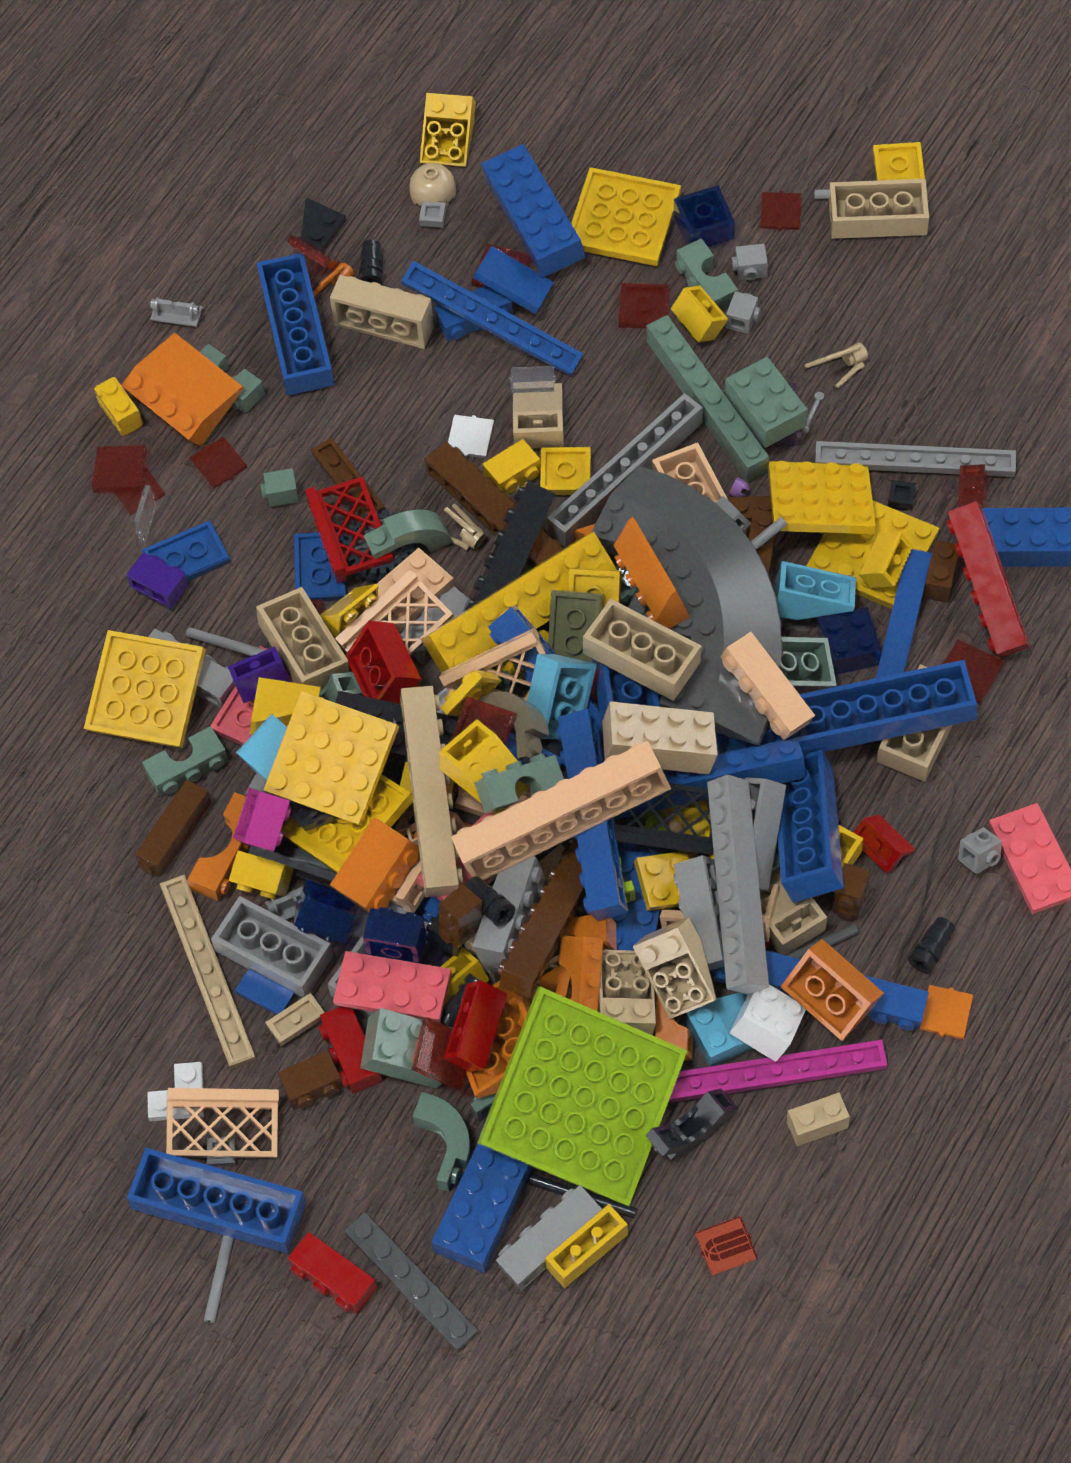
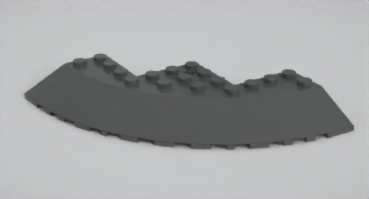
(717, 582)

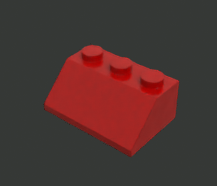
(382, 662)

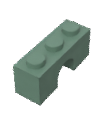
(694, 262)
(253, 386)
(169, 775)
(498, 789)

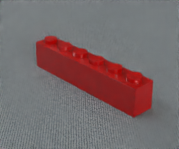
(988, 579)

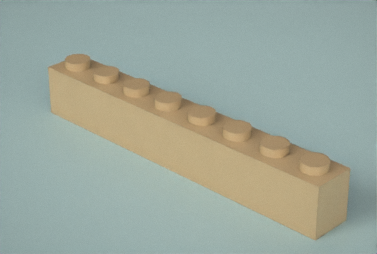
(429, 791)

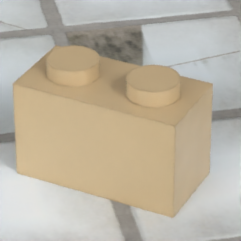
(818, 1119)

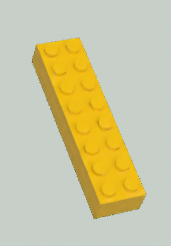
(531, 592)

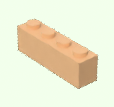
(767, 686)

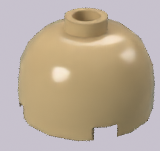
(432, 184)

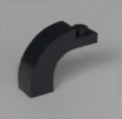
(694, 1127)

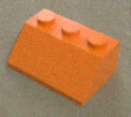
(376, 866)
(831, 989)

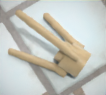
(852, 356)
(471, 534)

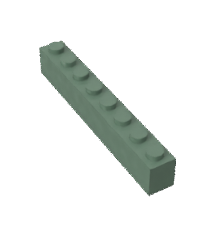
(699, 385)

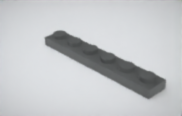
(411, 1282)

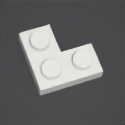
(186, 1076)

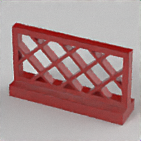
(326, 528)

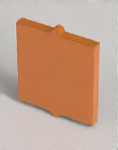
(946, 1012)

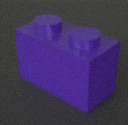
(157, 580)
(263, 665)

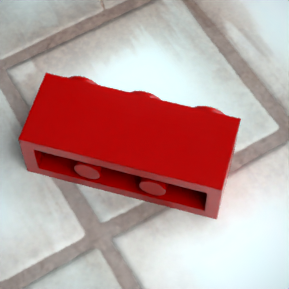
(475, 1026)
(347, 1048)
(331, 1273)

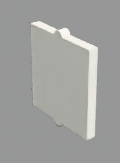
(471, 435)

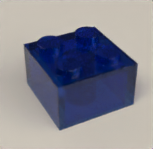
(704, 216)
(850, 640)
(324, 912)
(395, 935)

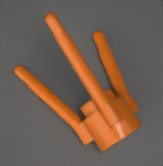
(342, 269)

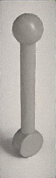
(819, 397)

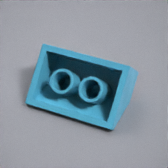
(560, 687)

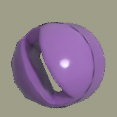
(736, 490)

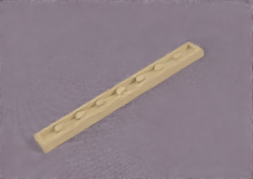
(207, 972)

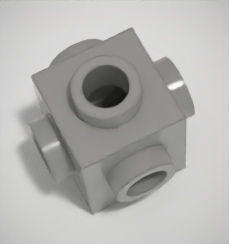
(980, 850)

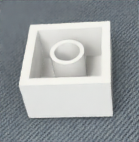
(768, 1021)

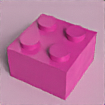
(262, 819)

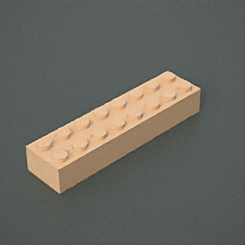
(561, 811)

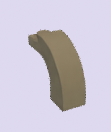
(529, 723)

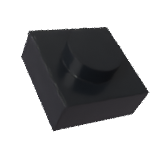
(901, 494)

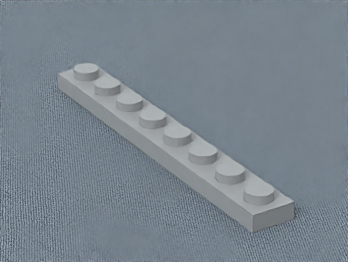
(916, 458)

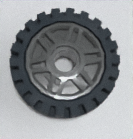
(379, 572)

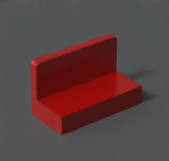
(882, 842)

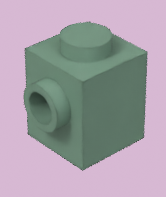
(280, 487)

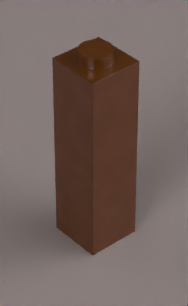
(173, 828)

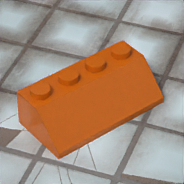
(649, 577)

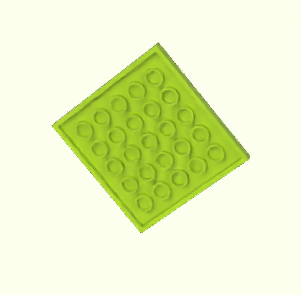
(582, 1096)

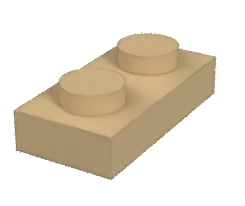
(295, 1019)

